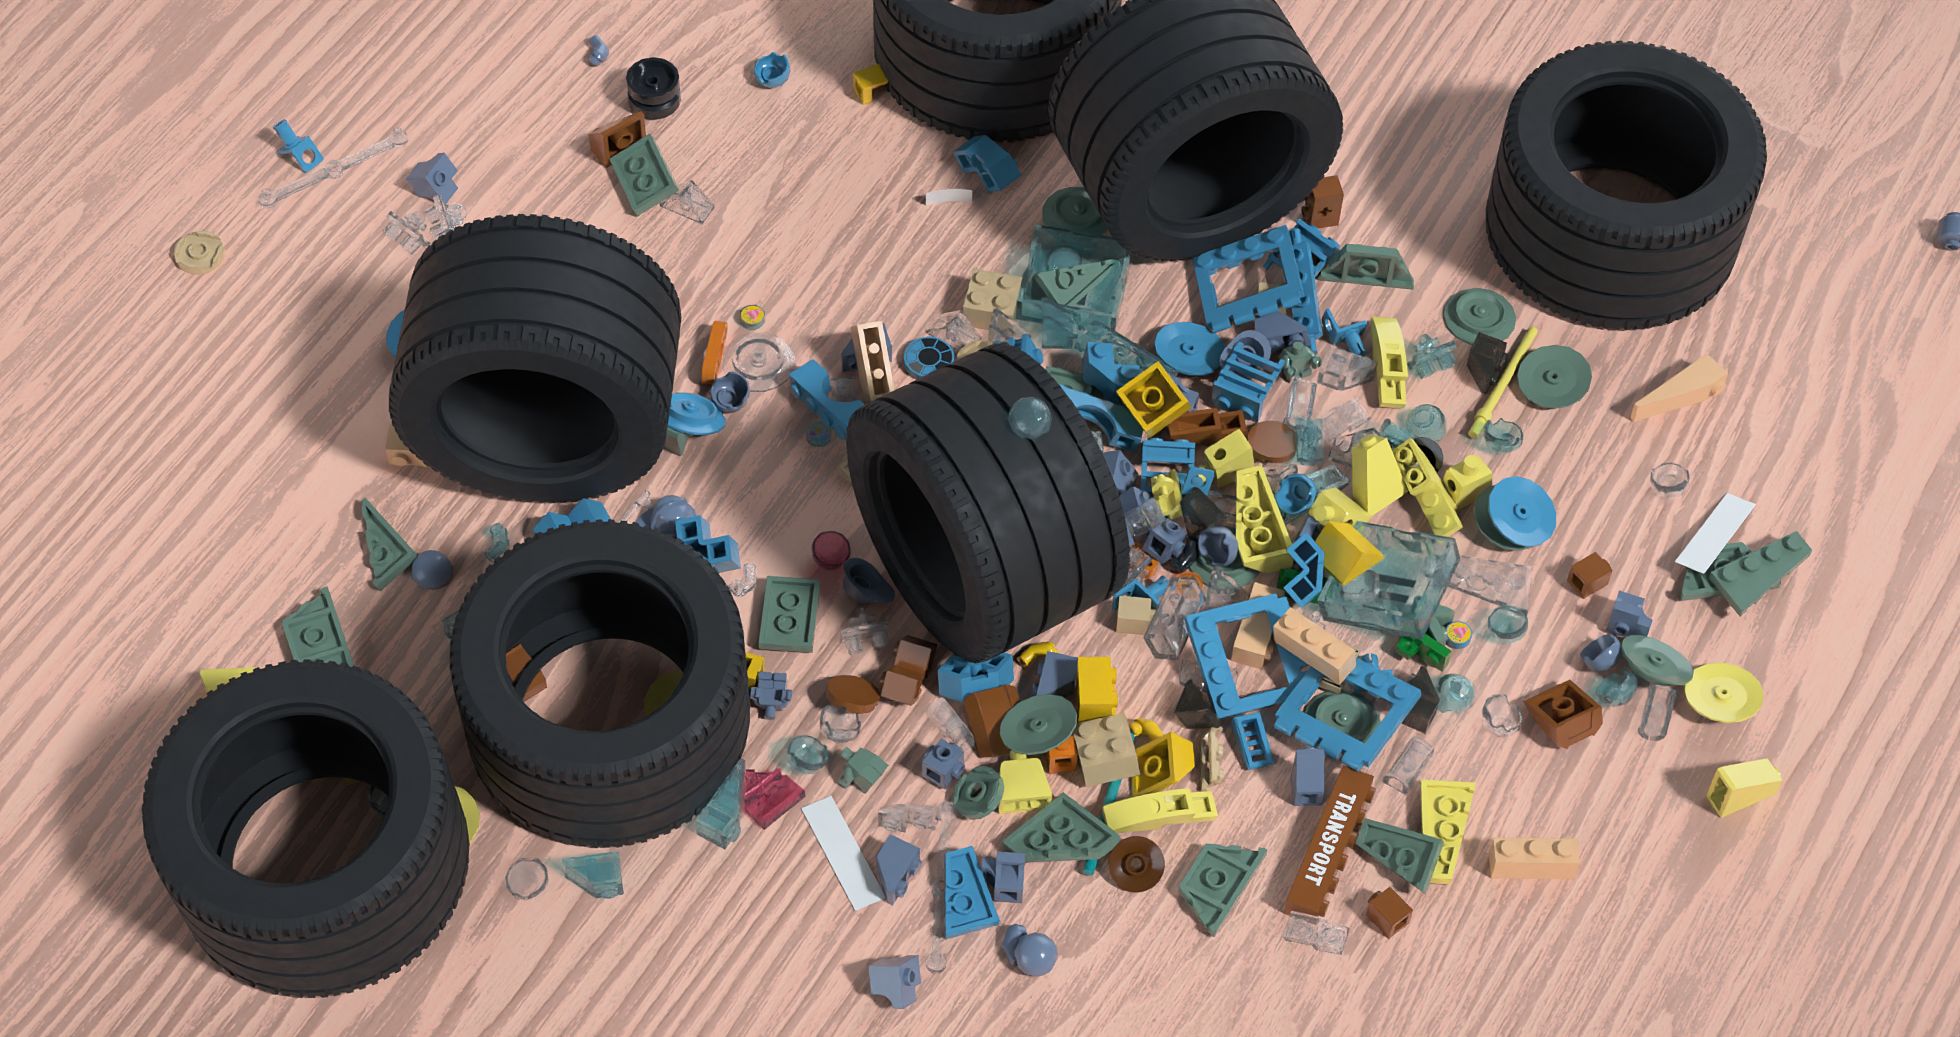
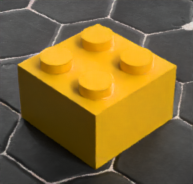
(1153, 399)
(1095, 688)

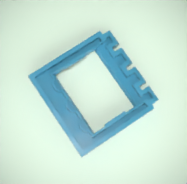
(1262, 303)
(1214, 664)
(1334, 742)

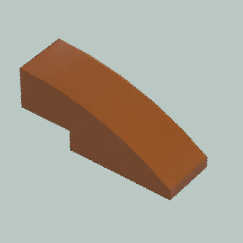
(1207, 426)

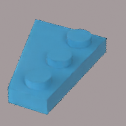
(966, 895)

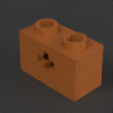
(1324, 203)

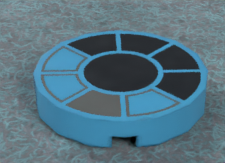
(926, 356)

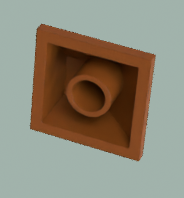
(617, 136)

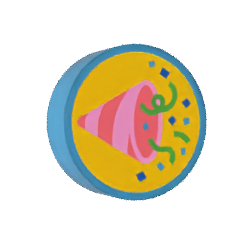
(1458, 634)

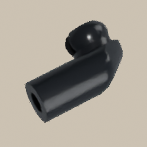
(1188, 558)

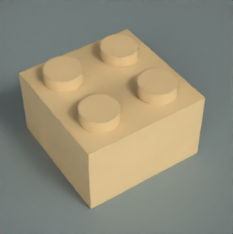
(990, 291)
(1106, 750)

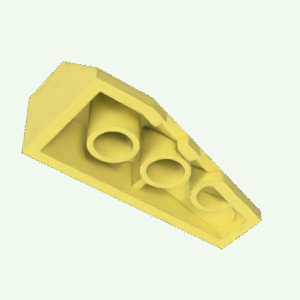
(1259, 524)

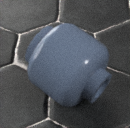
(1949, 231)

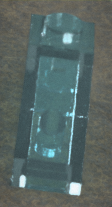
(722, 815)

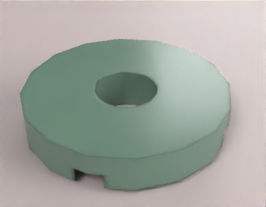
(986, 801)

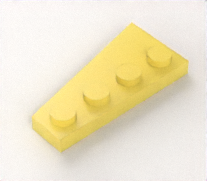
(1444, 816)

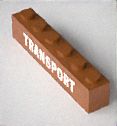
(1329, 843)

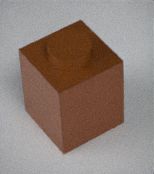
(1589, 575)
(1388, 911)

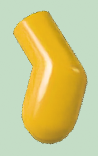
(1035, 651)
(1145, 727)

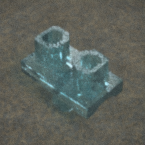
(1423, 361)
(1309, 441)

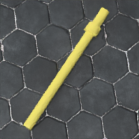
(1485, 413)

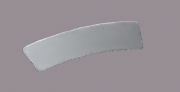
(949, 195)

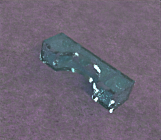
(1124, 350)

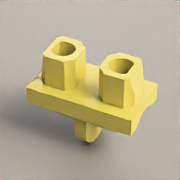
(1167, 494)

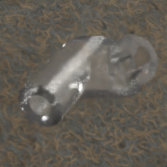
(745, 585)

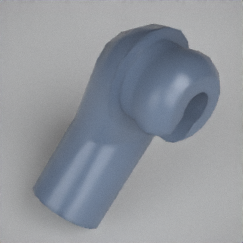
(600, 50)
(1011, 940)

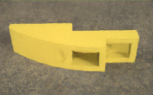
(1392, 364)
(1428, 488)
(1159, 809)

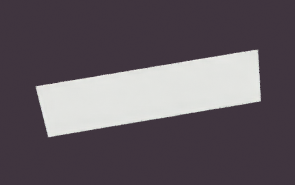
(1715, 533)
(843, 853)

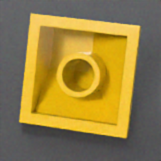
(1162, 763)

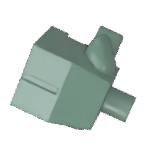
(1298, 361)
(862, 768)

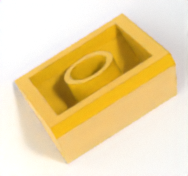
(1346, 551)

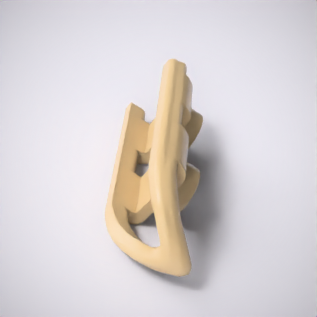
(1210, 755)

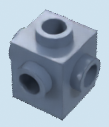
(1165, 541)
(943, 763)

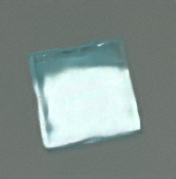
(1102, 302)
(1411, 582)

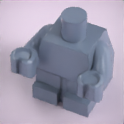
(771, 693)

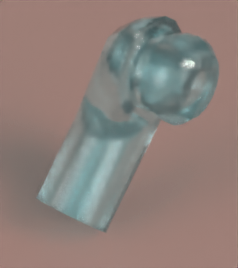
(500, 542)

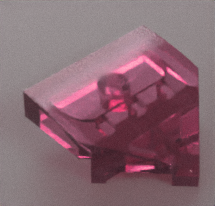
(770, 795)

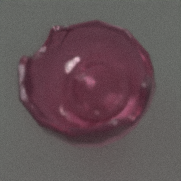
(830, 550)

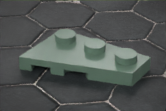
(1402, 851)

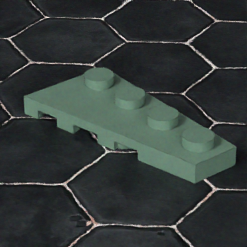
(1754, 574)

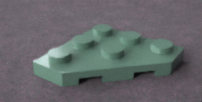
(1062, 833)

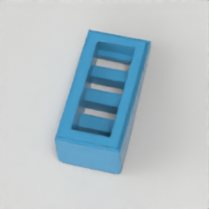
(1254, 720)

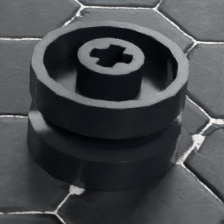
(653, 88)

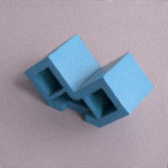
(990, 161)
(1102, 372)
(584, 510)
(719, 551)
(1310, 581)
(961, 678)

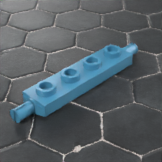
(1308, 311)

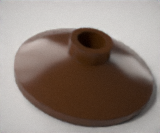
(1139, 878)

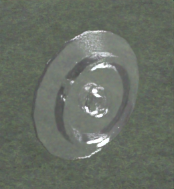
(761, 359)

